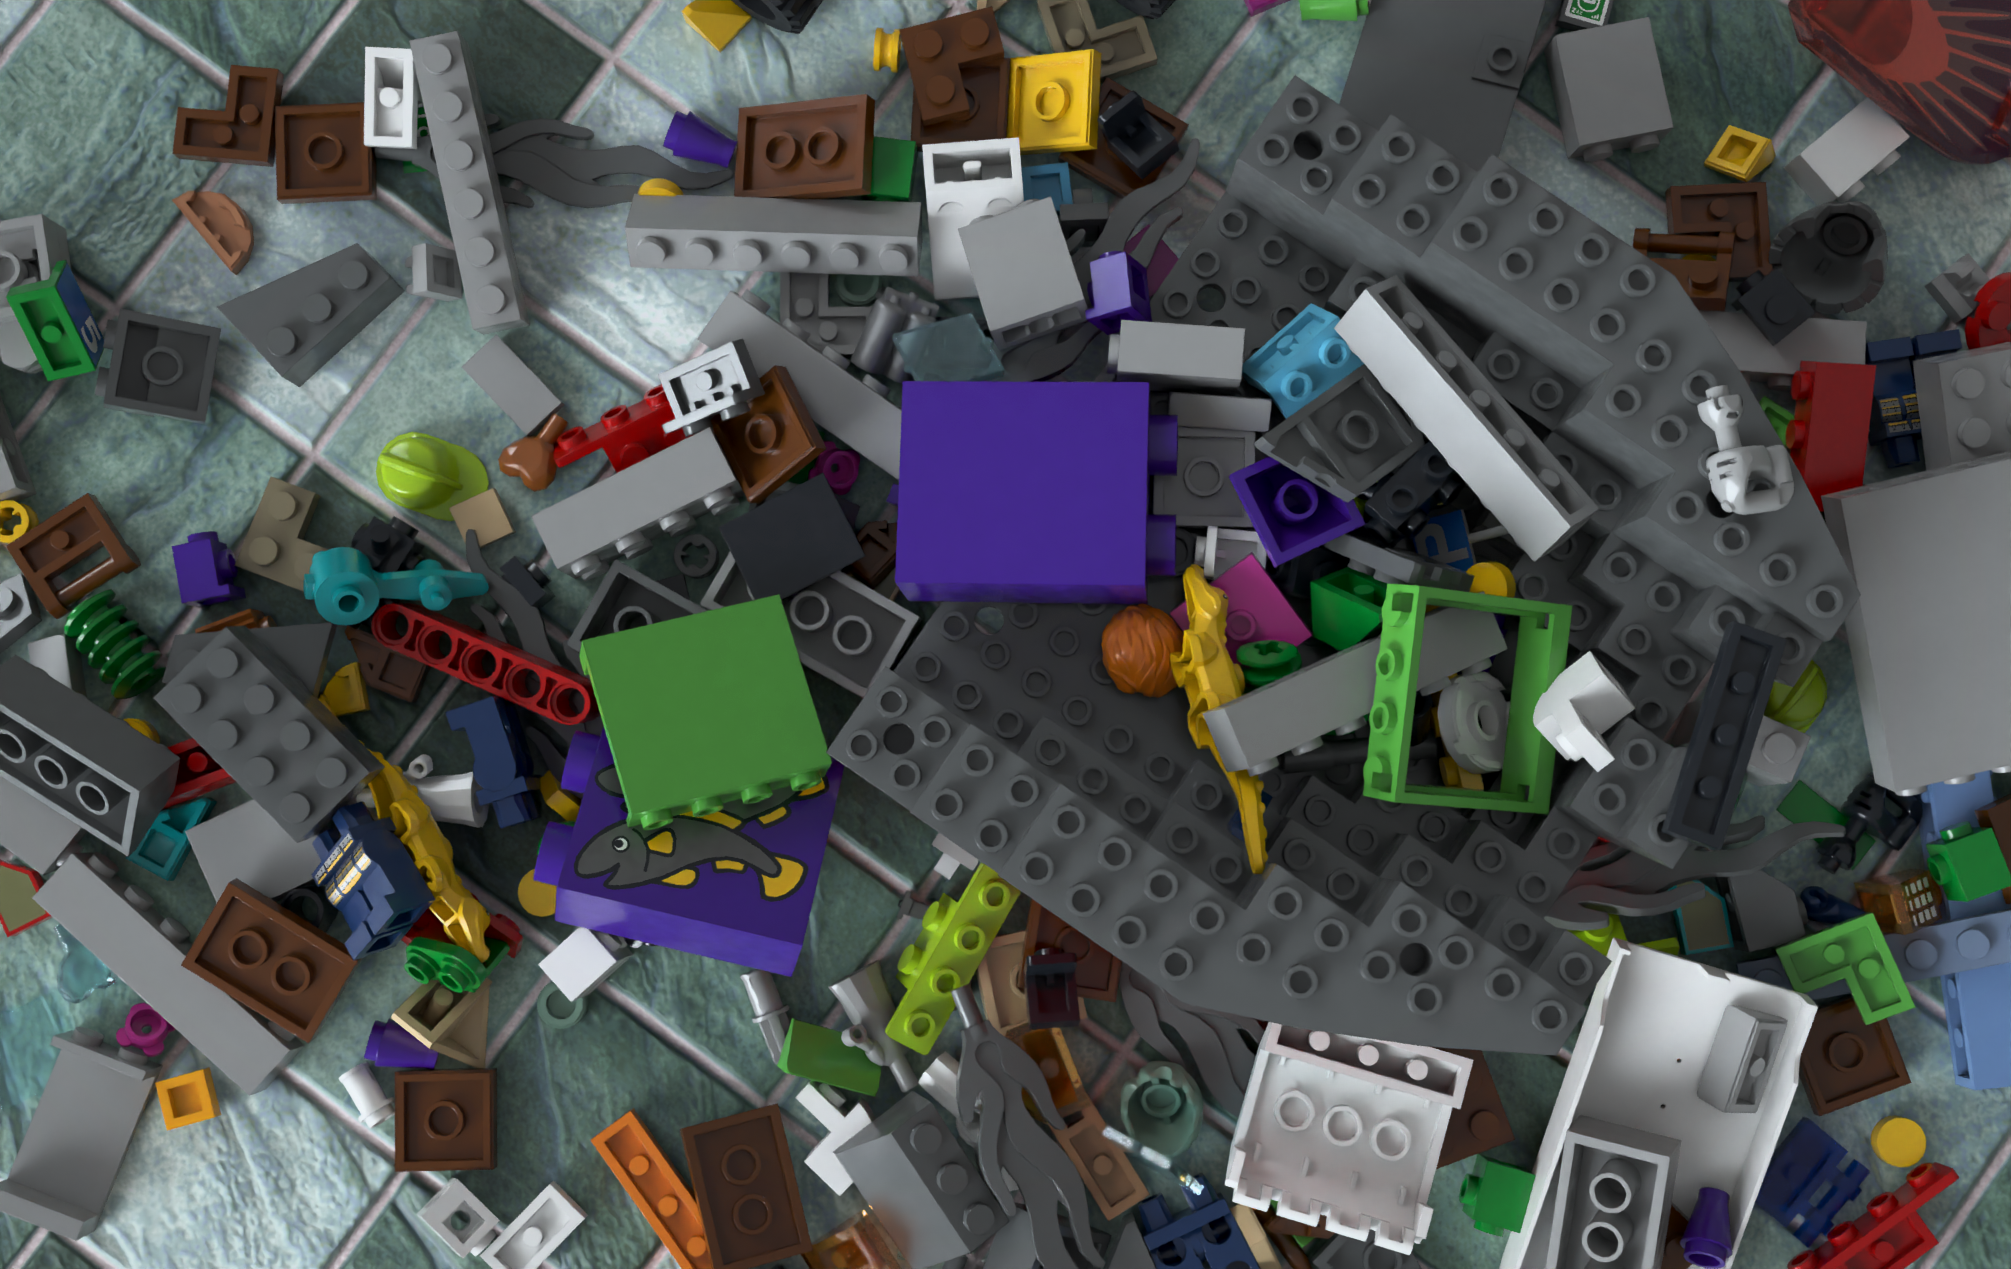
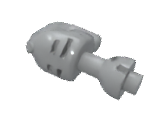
(1737, 463)

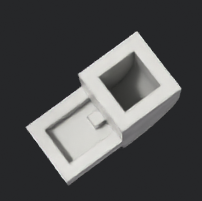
(1580, 708)
(826, 1105)

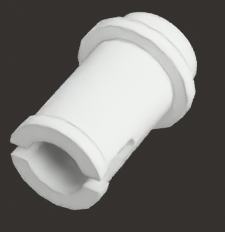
(368, 1095)

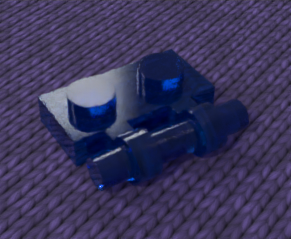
(1796, 1173)

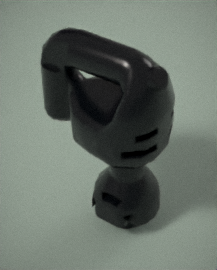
(1868, 813)

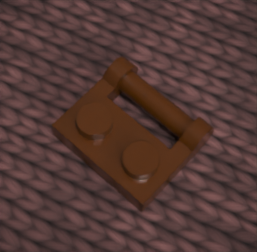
(1702, 280)
(63, 543)

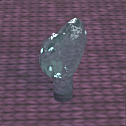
(80, 969)

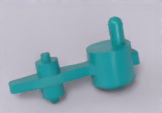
(350, 590)

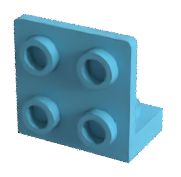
(1301, 361)

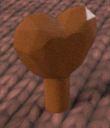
(533, 456)

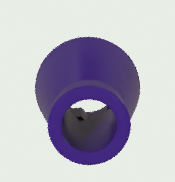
(698, 140)
(395, 1047)
(1708, 1230)

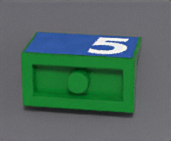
(58, 324)

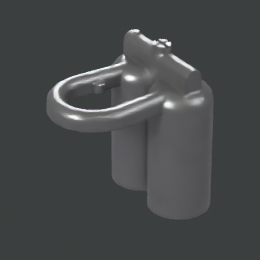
(889, 315)

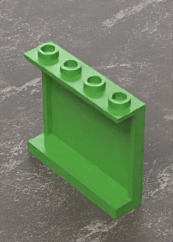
(706, 711)

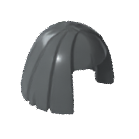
(1833, 255)

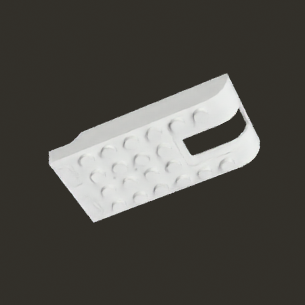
(1626, 1066)

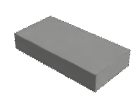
(512, 385)

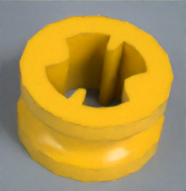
(887, 50)
(27, 514)

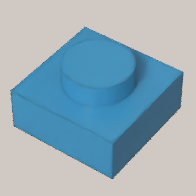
(1048, 181)

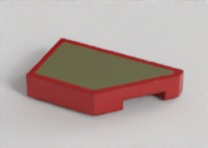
(17, 907)

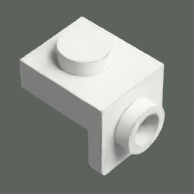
(1225, 548)

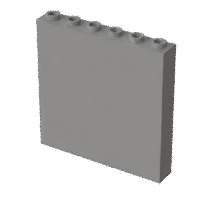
(1931, 619)

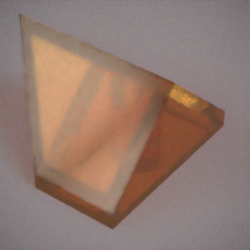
(1055, 1060)
(851, 1246)

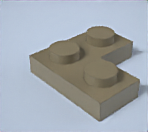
(1123, 45)
(277, 532)

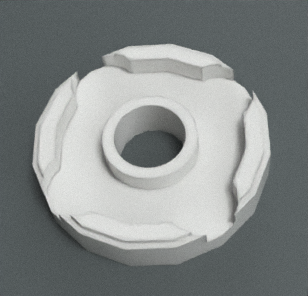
(1458, 715)

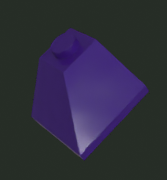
(1291, 510)

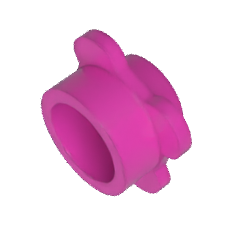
(847, 470)
(132, 1035)

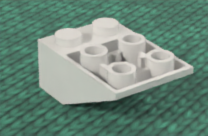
(960, 186)

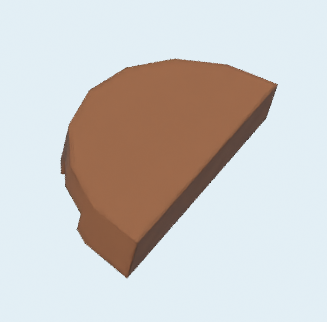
(221, 225)

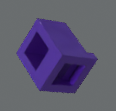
(1117, 292)
(206, 571)

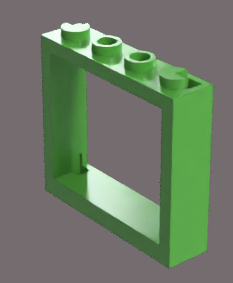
(1527, 753)

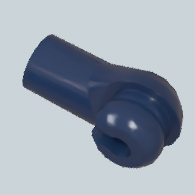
(1827, 907)

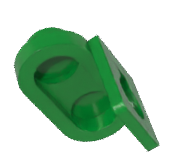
(451, 963)

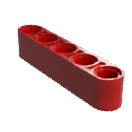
(466, 662)

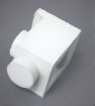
(444, 1204)

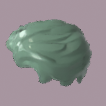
(1162, 1108)

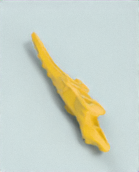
(1210, 682)
(432, 853)

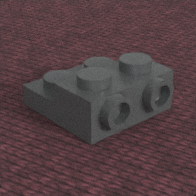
(158, 366)

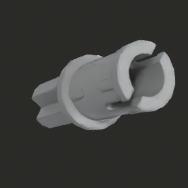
(768, 1009)

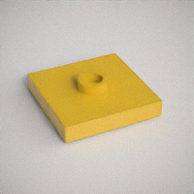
(1054, 101)

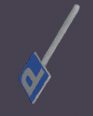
(1449, 541)

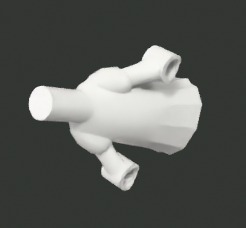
(448, 796)

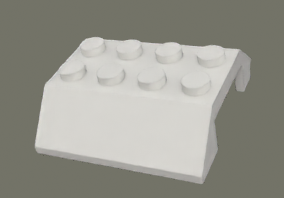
(1345, 1132)

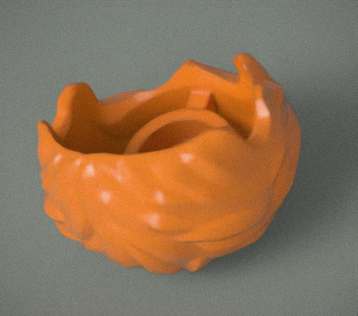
(1139, 649)

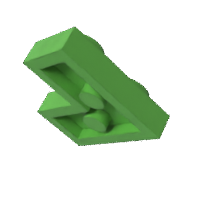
(1850, 952)

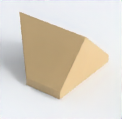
(448, 1020)

